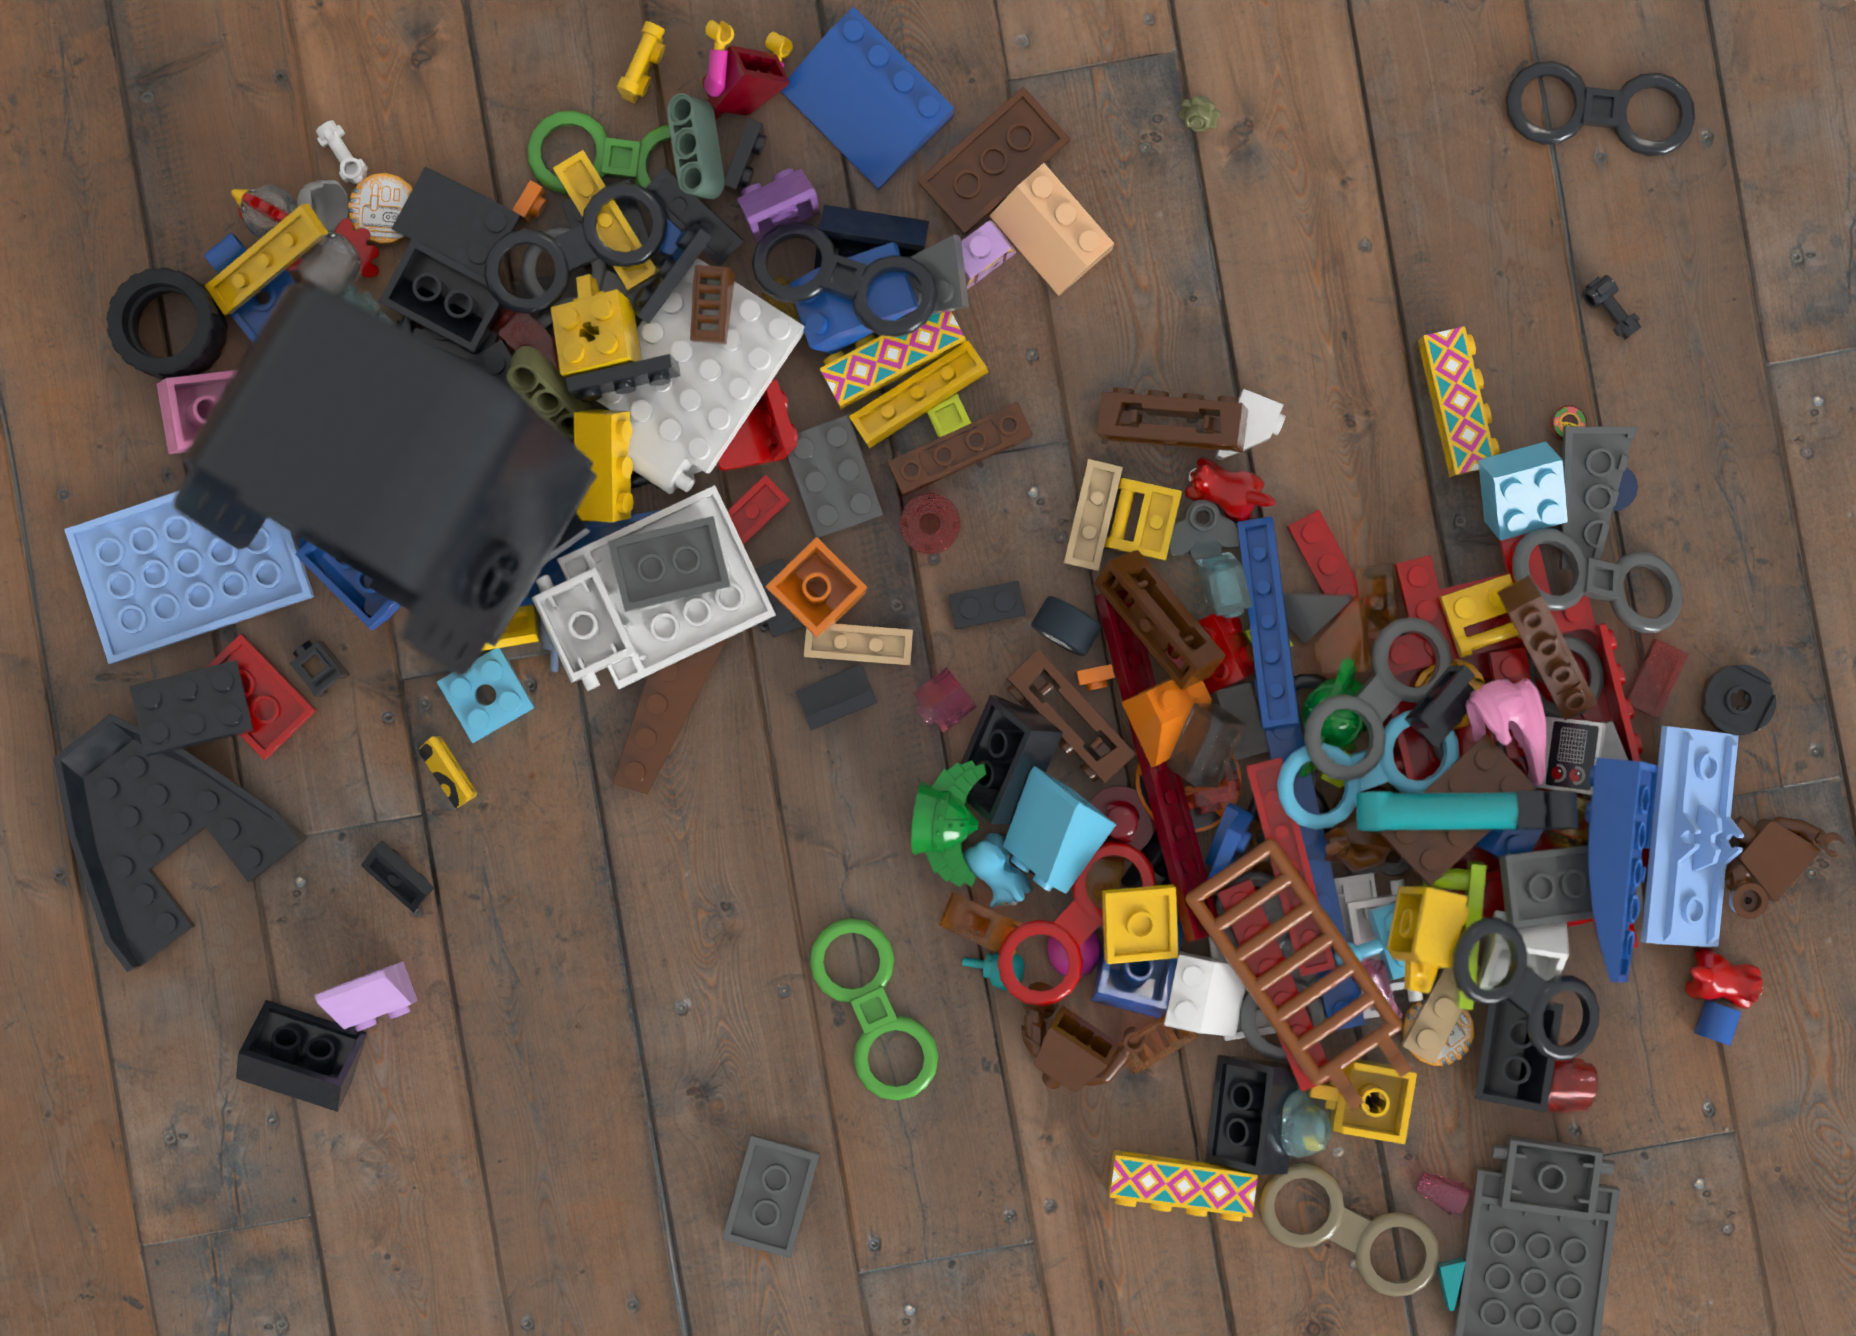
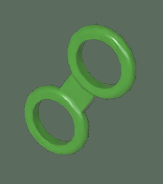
(613, 156)
(873, 1009)

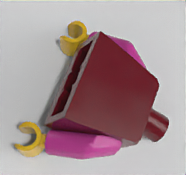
(742, 77)

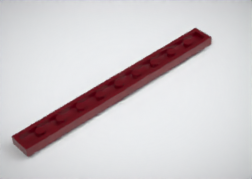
(1162, 784)

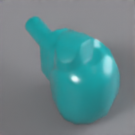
(991, 971)

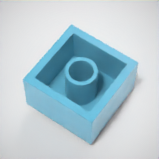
(1523, 490)

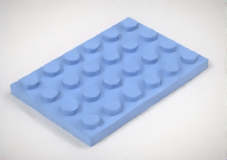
(169, 580)

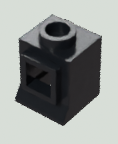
(333, 671)

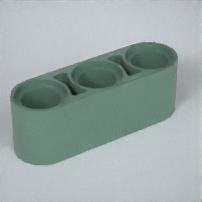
(695, 146)

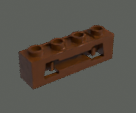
(1115, 414)
(960, 449)
(1159, 619)
(1547, 647)
(1110, 760)

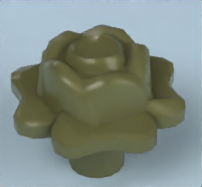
(1199, 114)

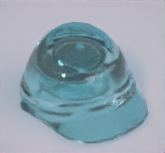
(1304, 1126)

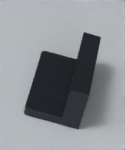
(836, 697)
(1442, 705)

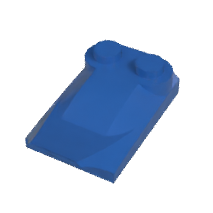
(348, 585)

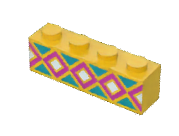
(888, 358)
(1457, 399)
(1181, 1184)

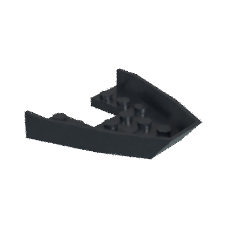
(136, 812)

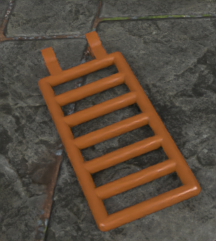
(1330, 937)

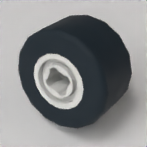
(1066, 626)

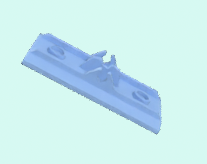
(1690, 837)

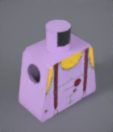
(984, 252)

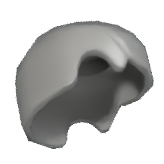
(327, 200)

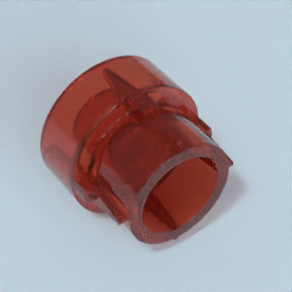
(930, 505)
(1573, 1086)

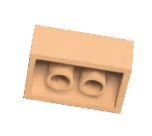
(1051, 229)

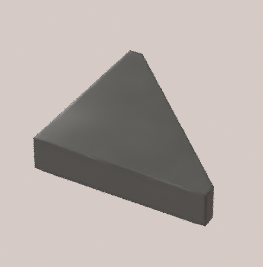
(1312, 611)

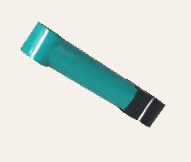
(1467, 811)

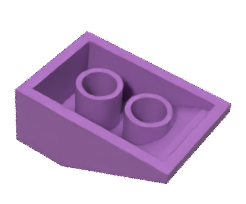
(779, 202)

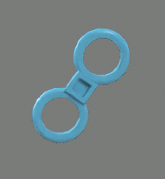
(1384, 772)

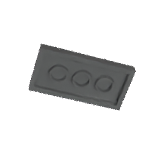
(1549, 886)

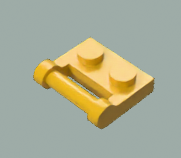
(648, 52)
(1154, 523)
(1473, 606)

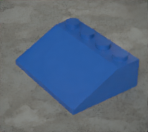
(867, 98)

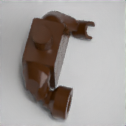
(1353, 847)
(1771, 861)
(1072, 1049)

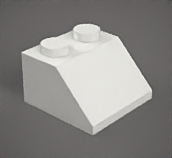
(1545, 952)
(1205, 996)

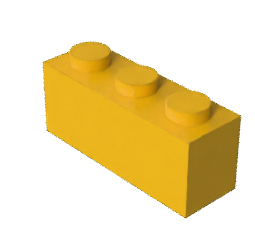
(605, 441)

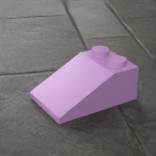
(368, 997)

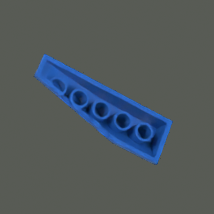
(1618, 832)

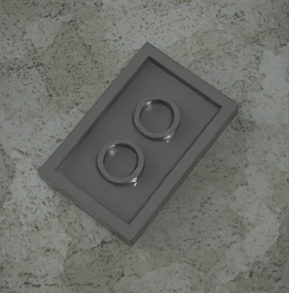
(833, 477)
(669, 564)
(771, 1196)

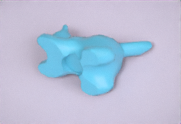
(991, 864)

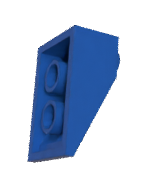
(831, 319)
(1138, 985)

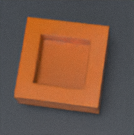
(531, 202)
(1095, 677)

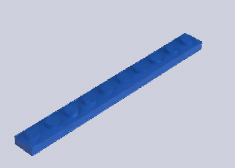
(1281, 744)

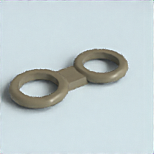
(1350, 1230)

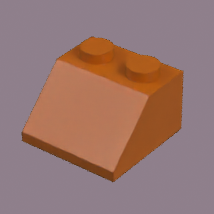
(817, 587)
(1161, 715)

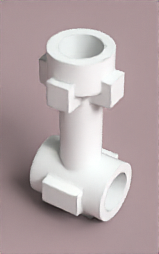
(350, 168)

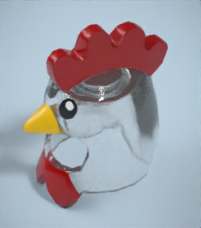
(263, 207)
(339, 258)

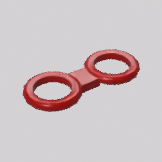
(1069, 928)

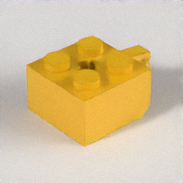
(595, 330)
(1425, 933)
(1385, 1120)

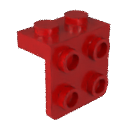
(764, 434)
(1239, 655)

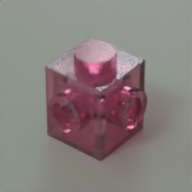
(943, 701)

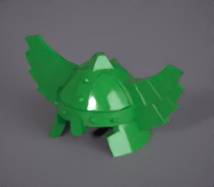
(1342, 725)
(945, 821)

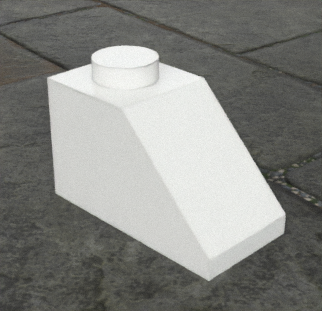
(1262, 421)

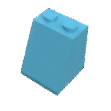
(1054, 831)

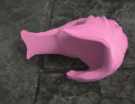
(1512, 706)

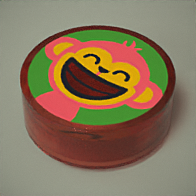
(1566, 416)

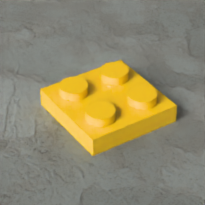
(1140, 924)

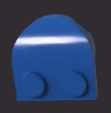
(1230, 838)

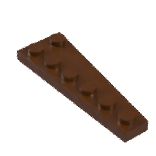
(660, 717)

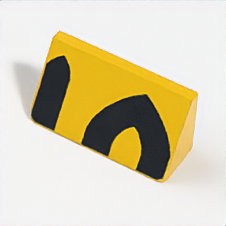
(447, 771)

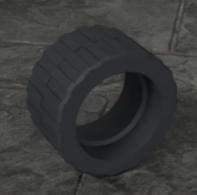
(130, 303)

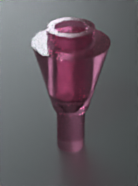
(1378, 973)

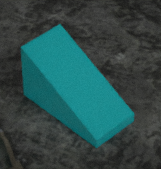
(1450, 1277)

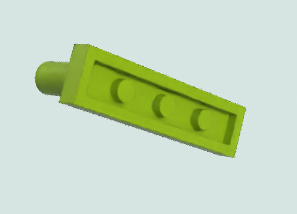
(1472, 882)

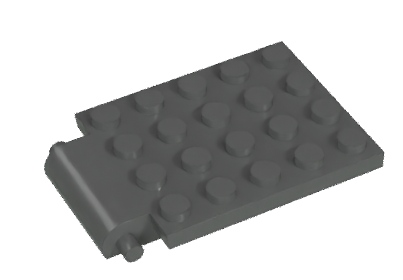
(1538, 1242)

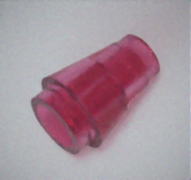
(1444, 1192)

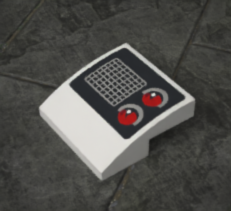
(1571, 753)

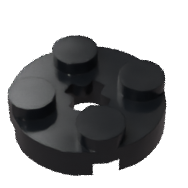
(1757, 692)

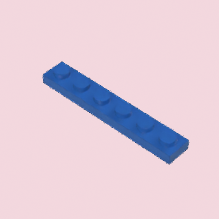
(1268, 624)

